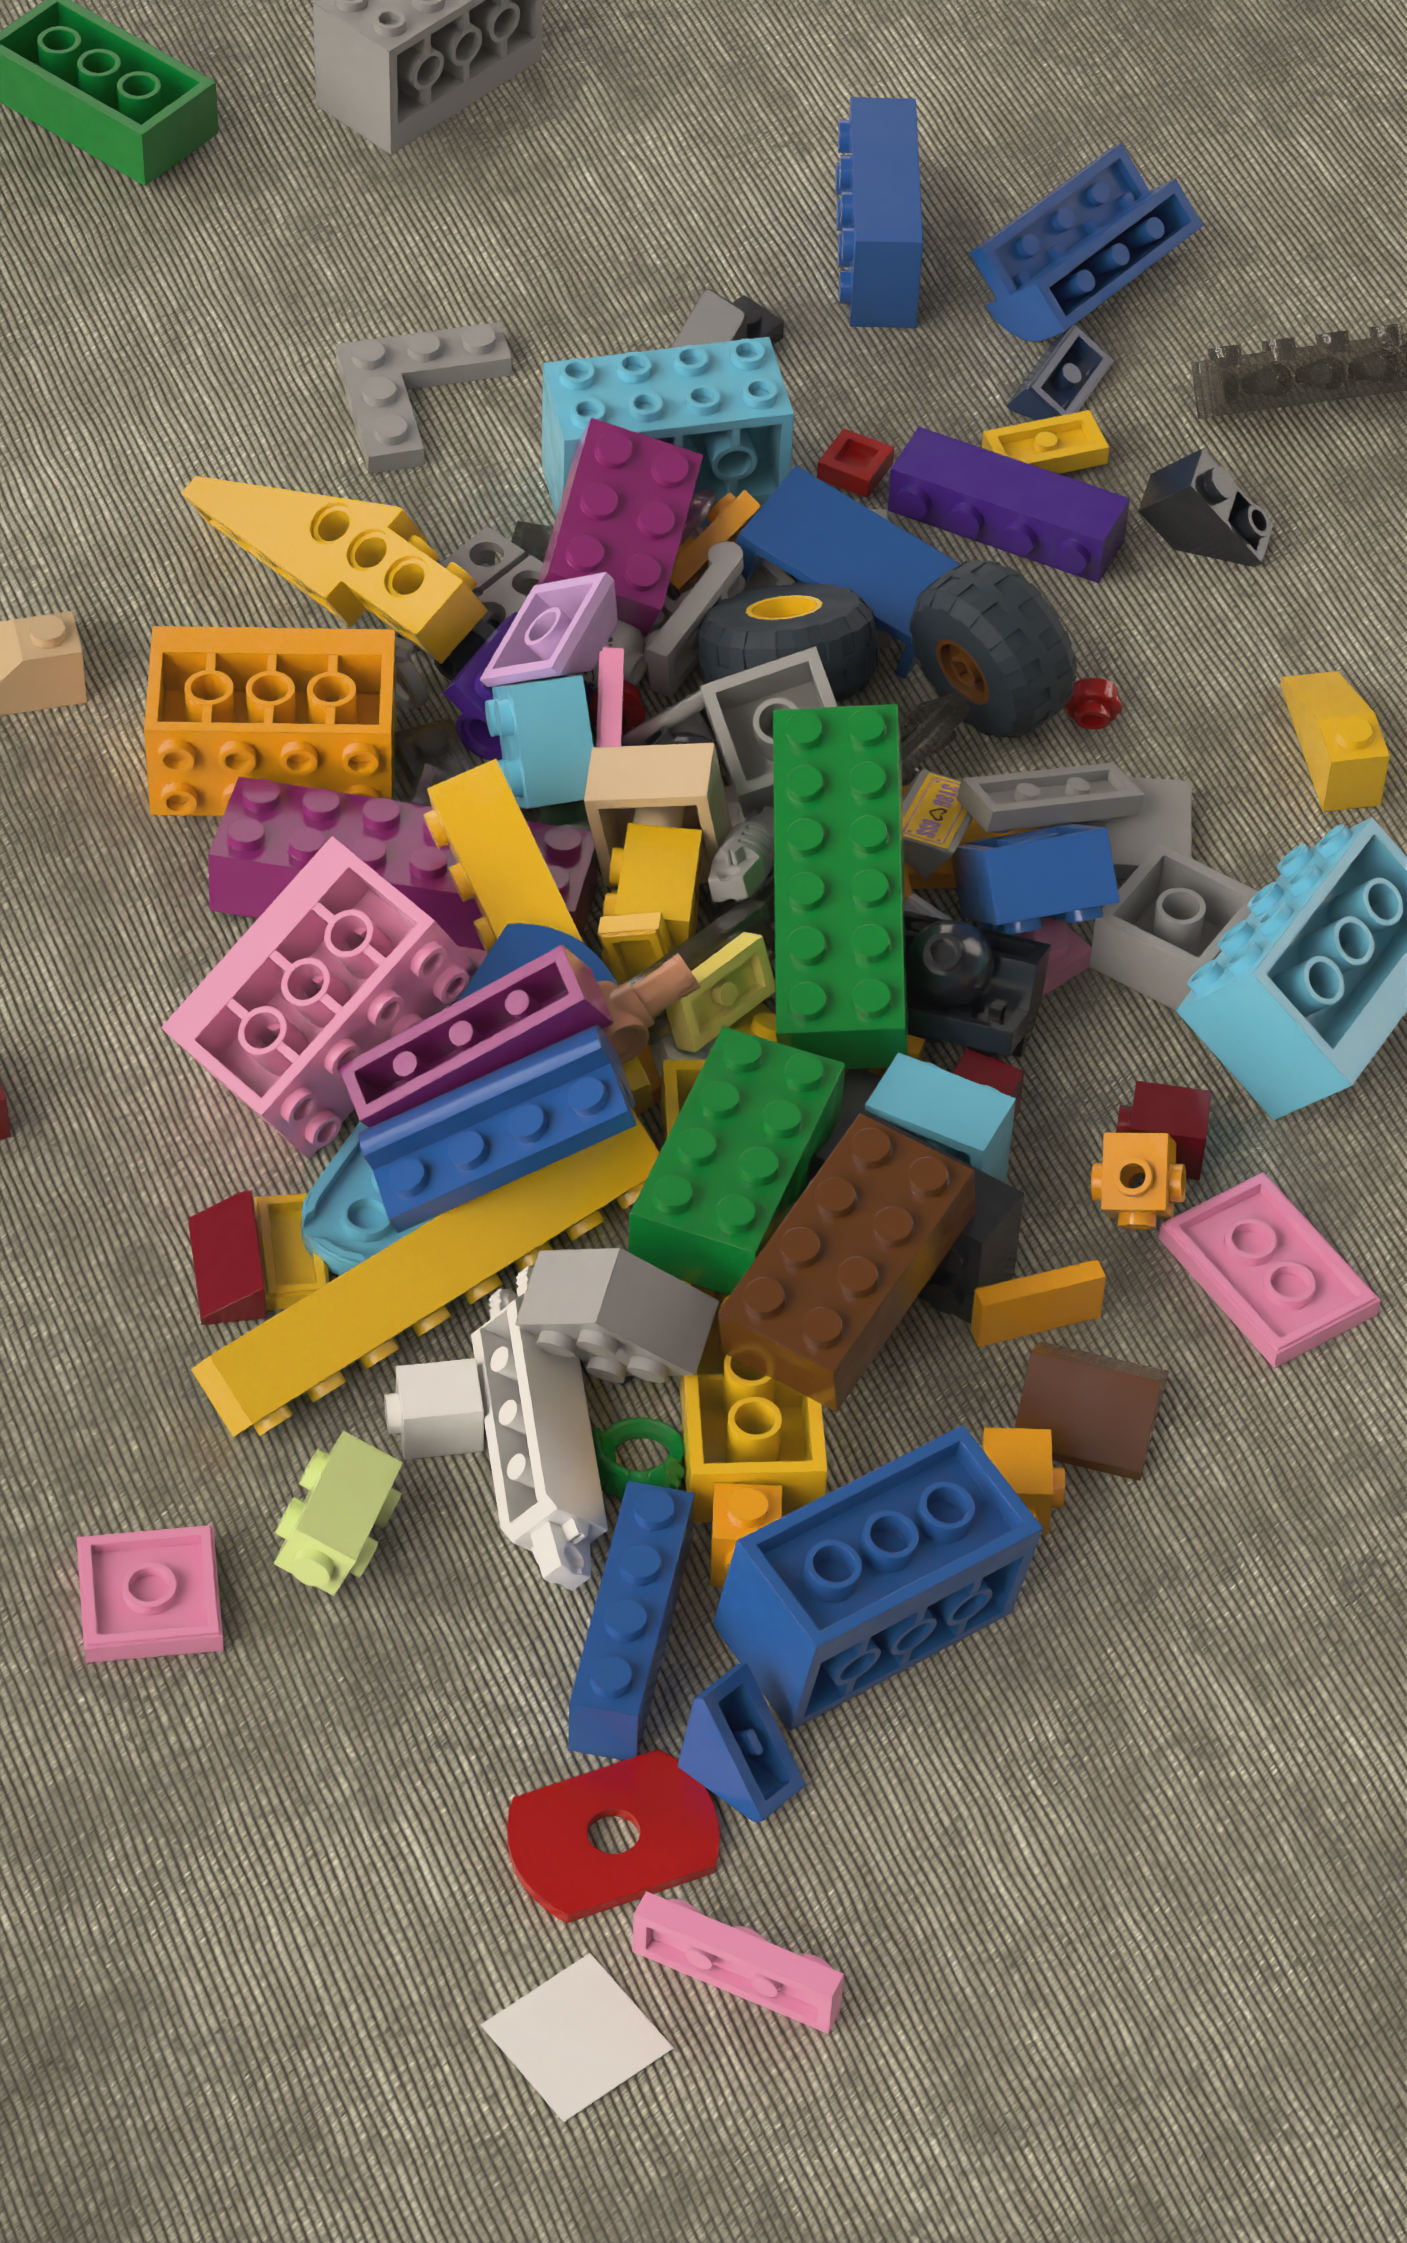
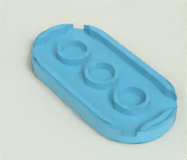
(350, 1212)

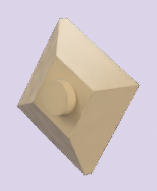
(40, 663)

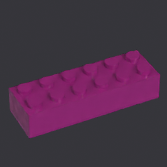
(280, 827)

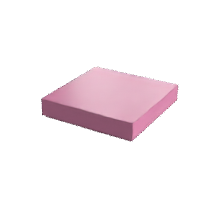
(610, 697)
(149, 1594)

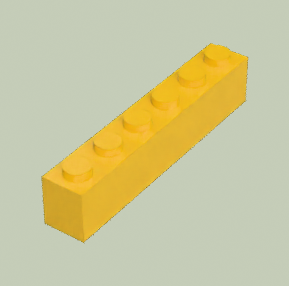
(503, 868)

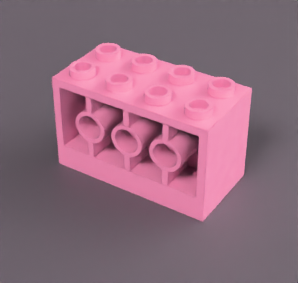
(314, 986)

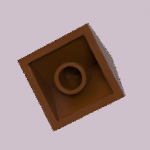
(1094, 1405)

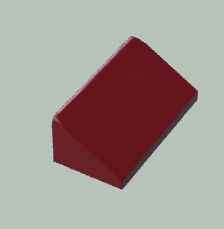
(228, 1261)

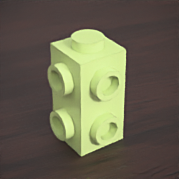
(332, 1526)

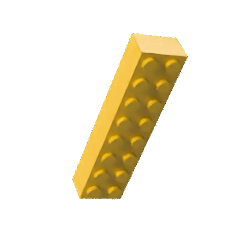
(734, 1417)

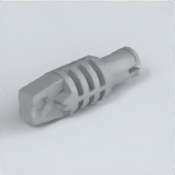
(744, 858)

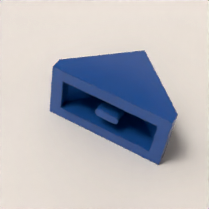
(739, 1748)

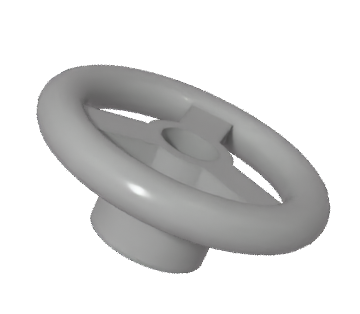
(678, 717)

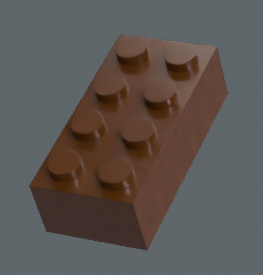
(847, 1262)

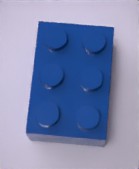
(1034, 876)

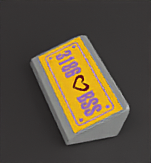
(932, 821)

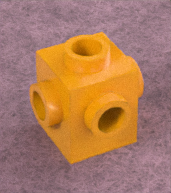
(1129, 1158)

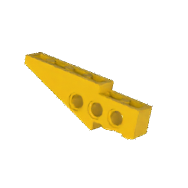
(347, 558)

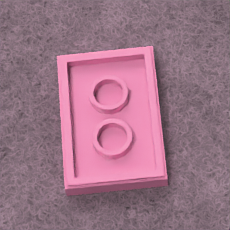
(1269, 1269)

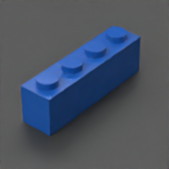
(631, 1621)

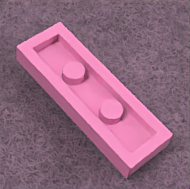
(738, 1961)

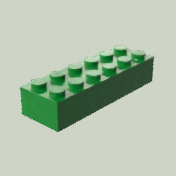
(840, 884)

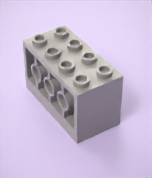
(415, 63)

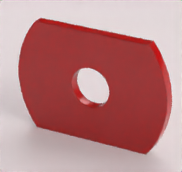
(576, 1879)

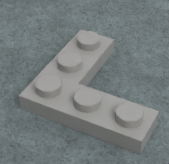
(383, 369)

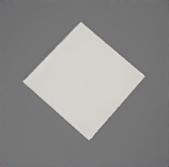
(577, 2037)

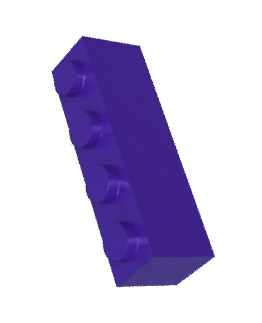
(1008, 504)

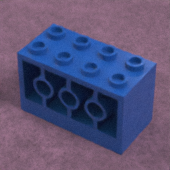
(876, 1576)

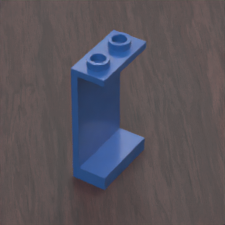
(839, 542)

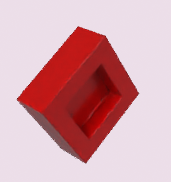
(855, 463)

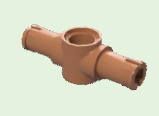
(637, 1004)

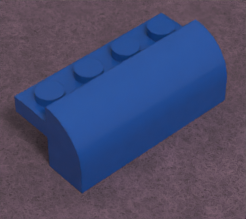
(1081, 246)
(499, 1128)

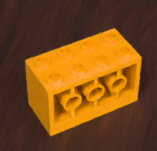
(268, 707)

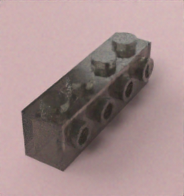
(1301, 375)

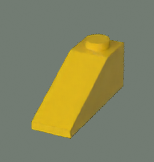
(1337, 740)

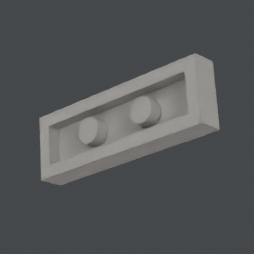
(1050, 797)

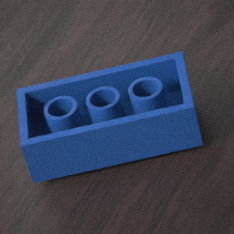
(879, 212)

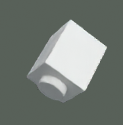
(437, 1409)

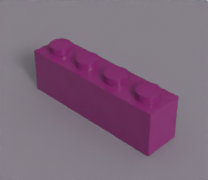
(477, 1036)

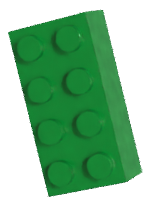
(105, 89)
(735, 1159)

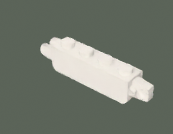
(538, 1443)

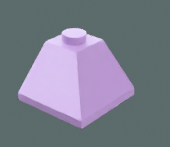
(556, 631)

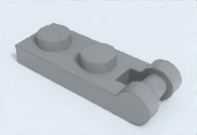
(675, 647)

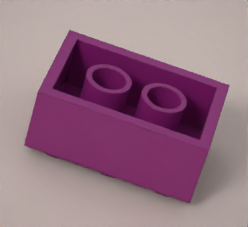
(623, 517)

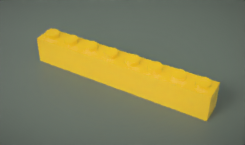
(416, 1279)

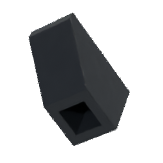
(1205, 511)

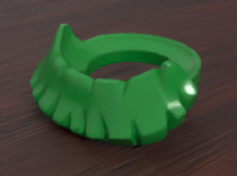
(615, 1477)

